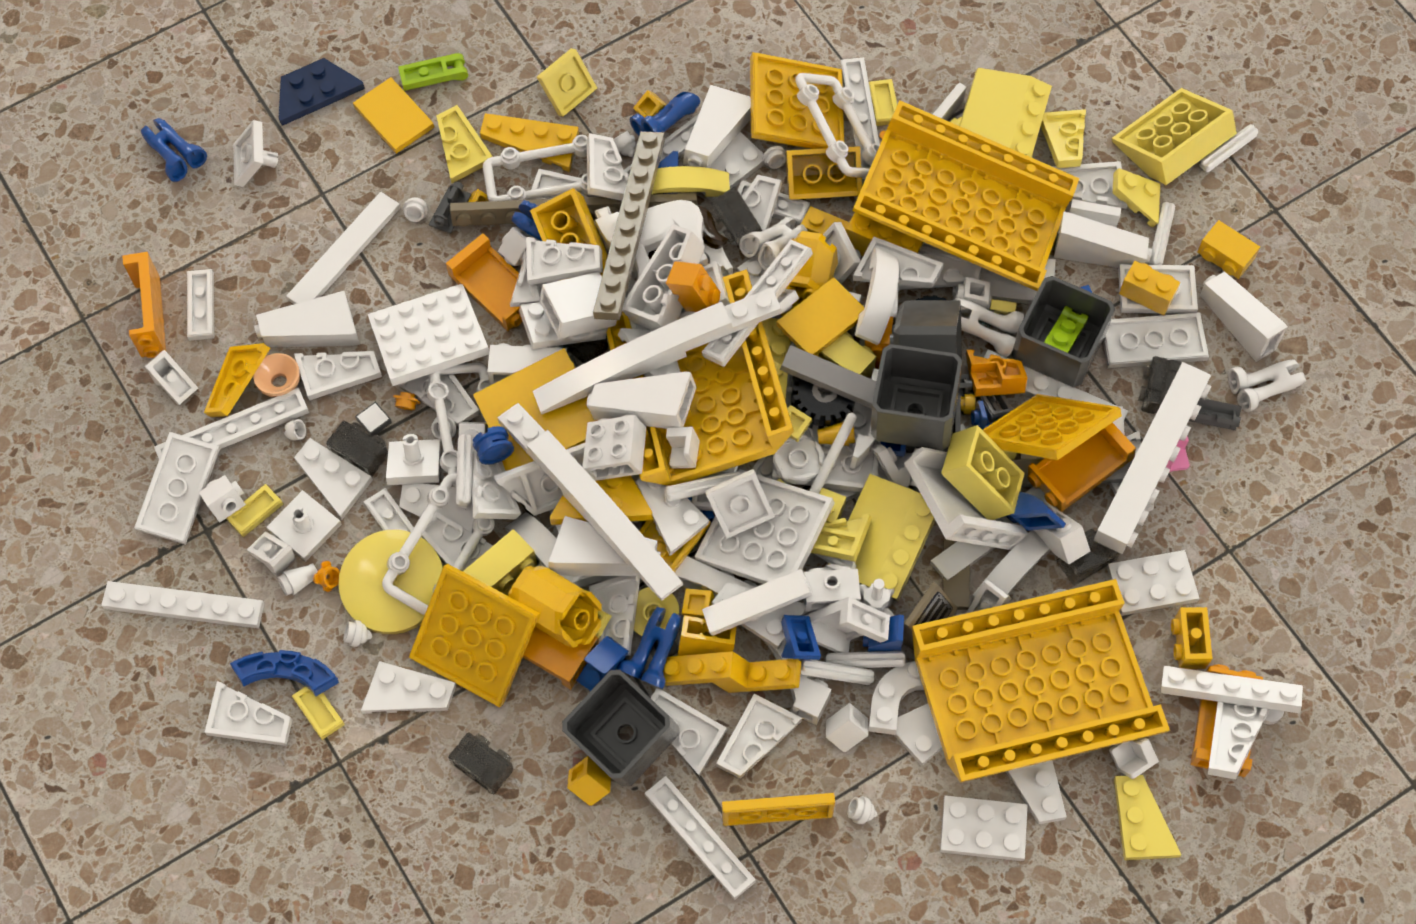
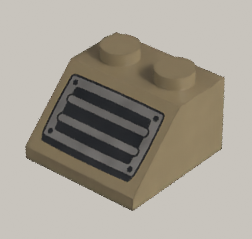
(931, 607)

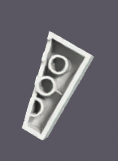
(650, 299)

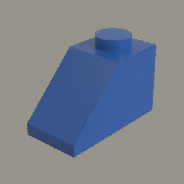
(895, 637)

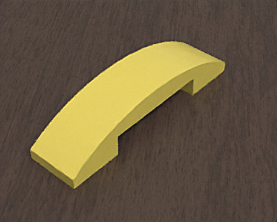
(691, 179)

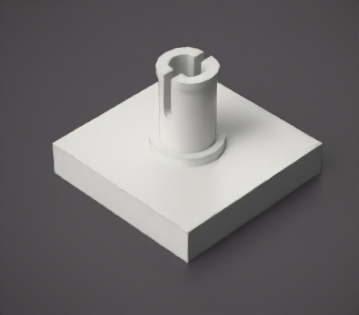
(250, 154)
(847, 256)
(413, 461)
(739, 503)
(304, 525)

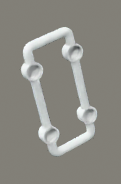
(843, 99)
(511, 159)
(437, 394)
(399, 561)

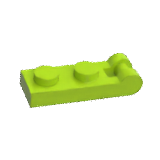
(433, 71)
(1066, 330)

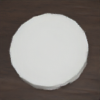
(798, 460)

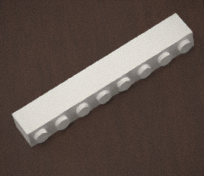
(1152, 457)

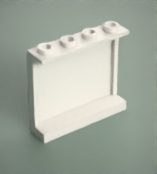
(952, 511)

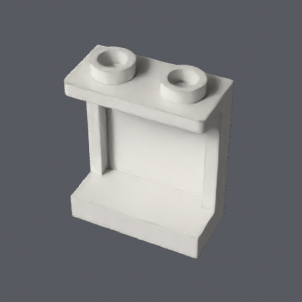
(847, 620)

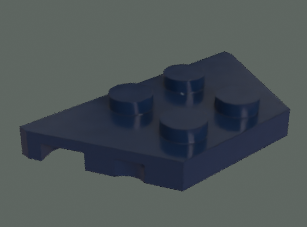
(314, 88)

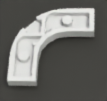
(889, 693)

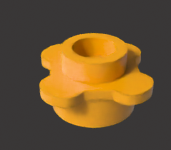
(406, 401)
(332, 576)

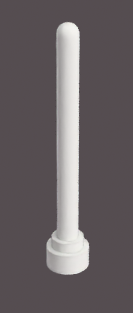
(833, 453)

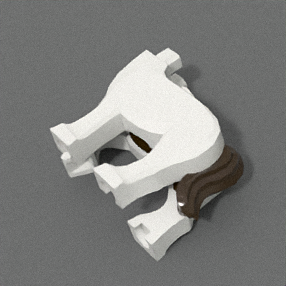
(657, 224)

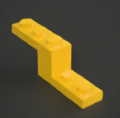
(859, 230)
(732, 672)

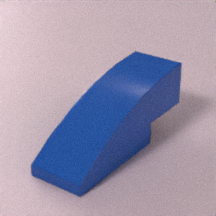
(1035, 514)

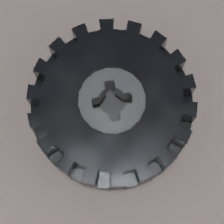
(822, 408)

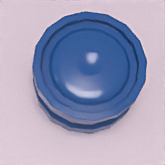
(493, 445)

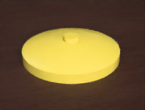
(363, 576)

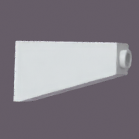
(717, 124)
(1099, 243)
(1243, 315)
(309, 324)
(655, 400)
(584, 552)

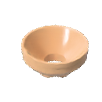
(273, 367)

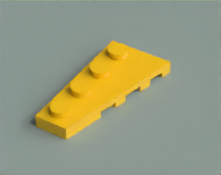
(529, 135)

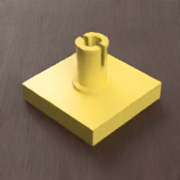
(567, 82)

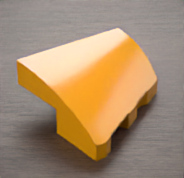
(995, 375)

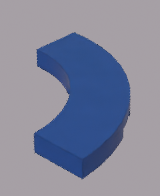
(286, 665)

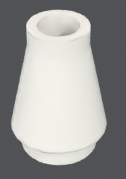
(296, 579)

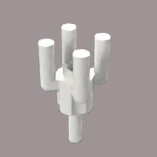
(877, 596)

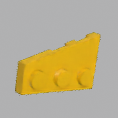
(234, 376)

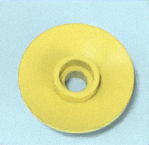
(647, 603)

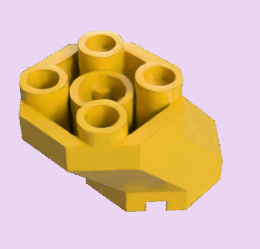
(817, 269)
(564, 608)

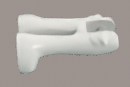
(761, 242)
(1007, 323)
(1249, 398)

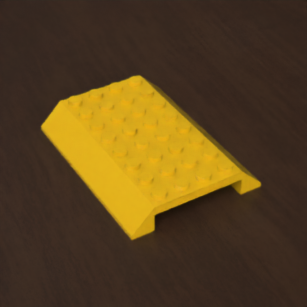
(966, 195)
(734, 409)
(1034, 681)

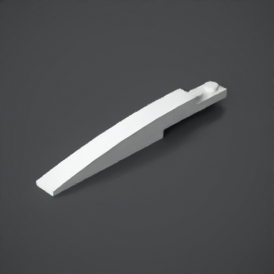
(657, 348)
(591, 501)

